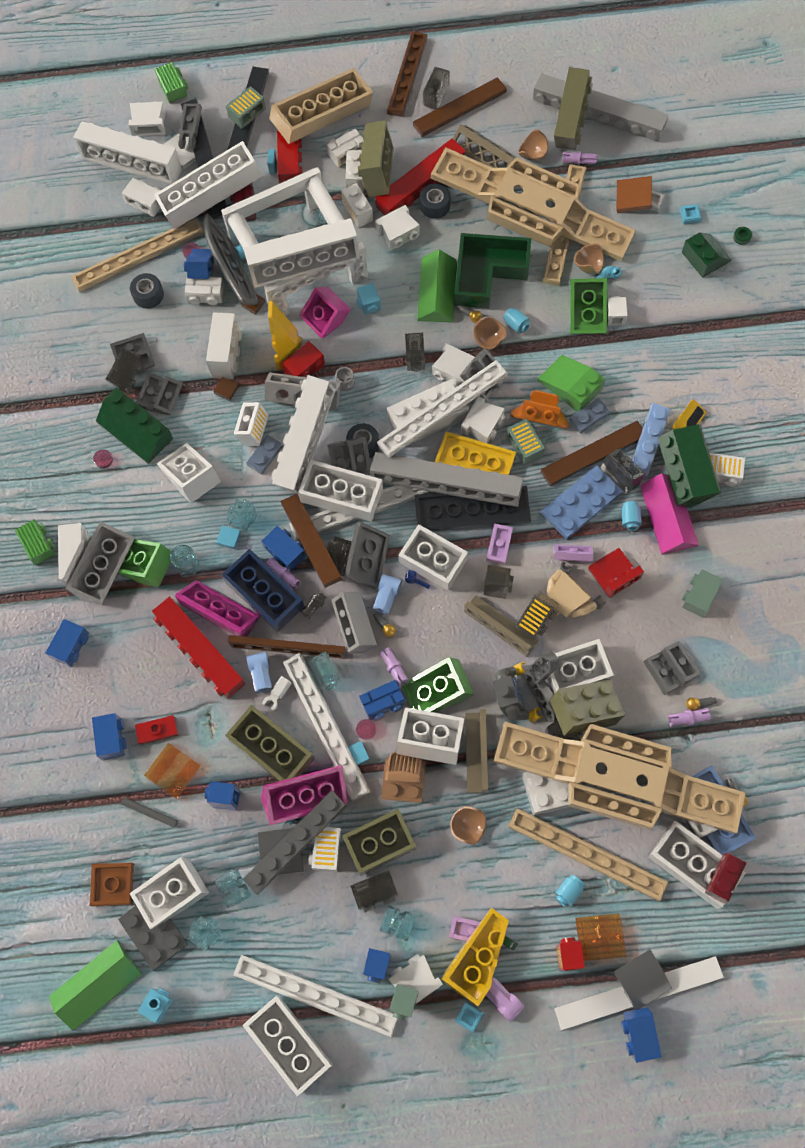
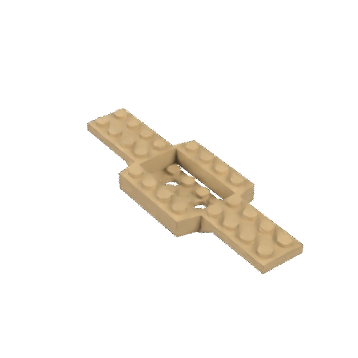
(538, 187)
(625, 760)

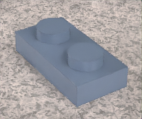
(589, 415)
(264, 454)

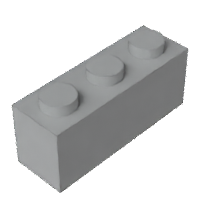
(353, 622)

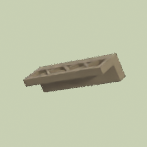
(485, 143)
(499, 625)
(476, 753)

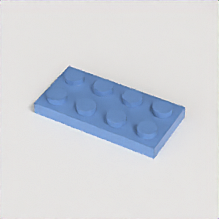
(581, 502)
(721, 840)

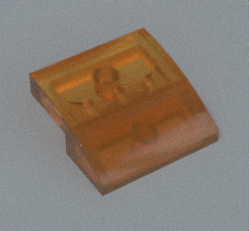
(172, 770)
(601, 937)

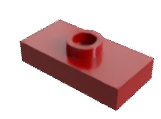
(156, 730)

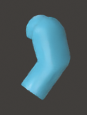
(610, 272)

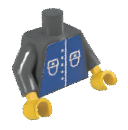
(509, 694)

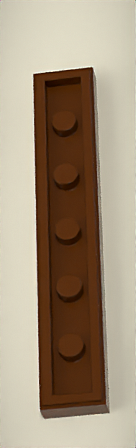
(407, 74)
(459, 107)
(592, 453)
(311, 541)
(286, 646)

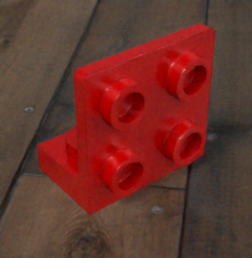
(615, 572)

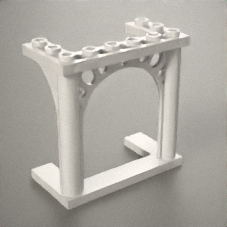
(316, 197)

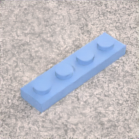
(648, 440)

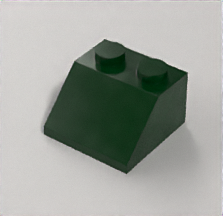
(704, 253)

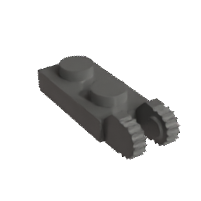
(189, 125)

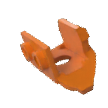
(542, 409)

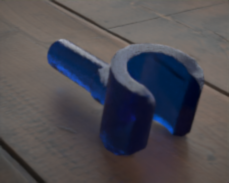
(411, 579)

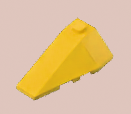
(284, 335)
(475, 963)

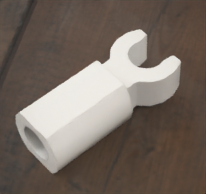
(277, 692)

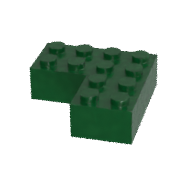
(486, 258)

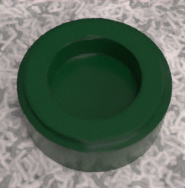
(742, 235)
(511, 944)

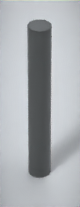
(149, 812)

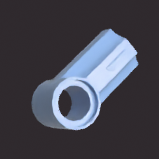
(388, 589)
(259, 666)

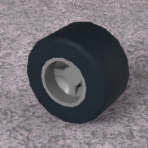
(435, 201)
(146, 290)
(365, 431)

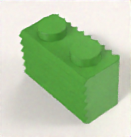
(171, 82)
(35, 542)

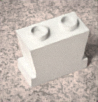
(147, 119)
(397, 227)
(451, 364)
(483, 420)
(416, 976)

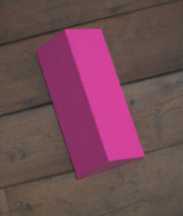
(669, 521)
(217, 609)
(301, 794)

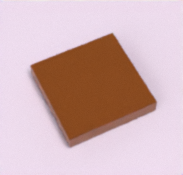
(634, 194)
(111, 884)

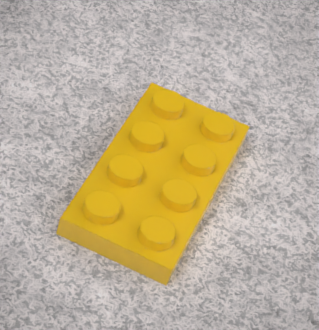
(474, 454)

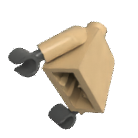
(569, 595)

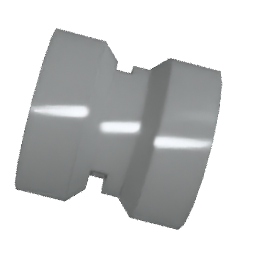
(345, 374)

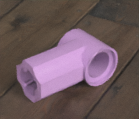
(505, 1002)

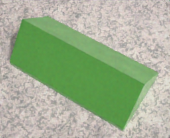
(437, 287)
(94, 986)

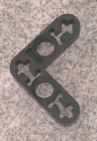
(535, 680)

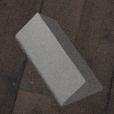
(100, 564)

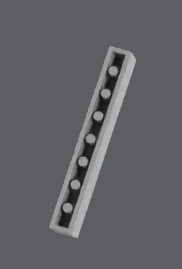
(606, 109)
(447, 479)

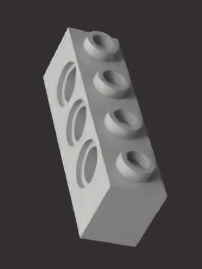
(292, 384)

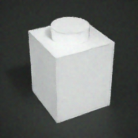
(616, 311)

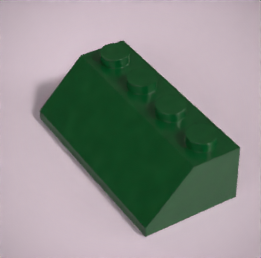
(133, 426)
(689, 465)

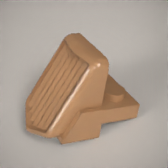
(403, 778)

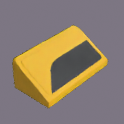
(690, 416)

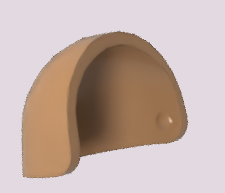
(534, 146)
(590, 259)
(489, 332)
(468, 825)

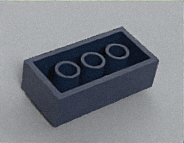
(263, 590)

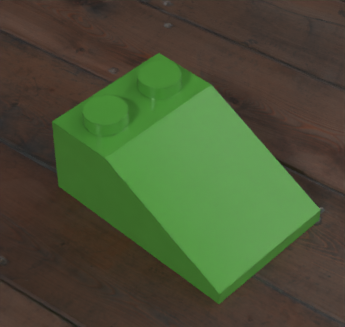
(588, 306)
(572, 382)
(146, 563)
(438, 687)

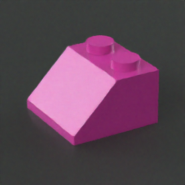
(324, 311)

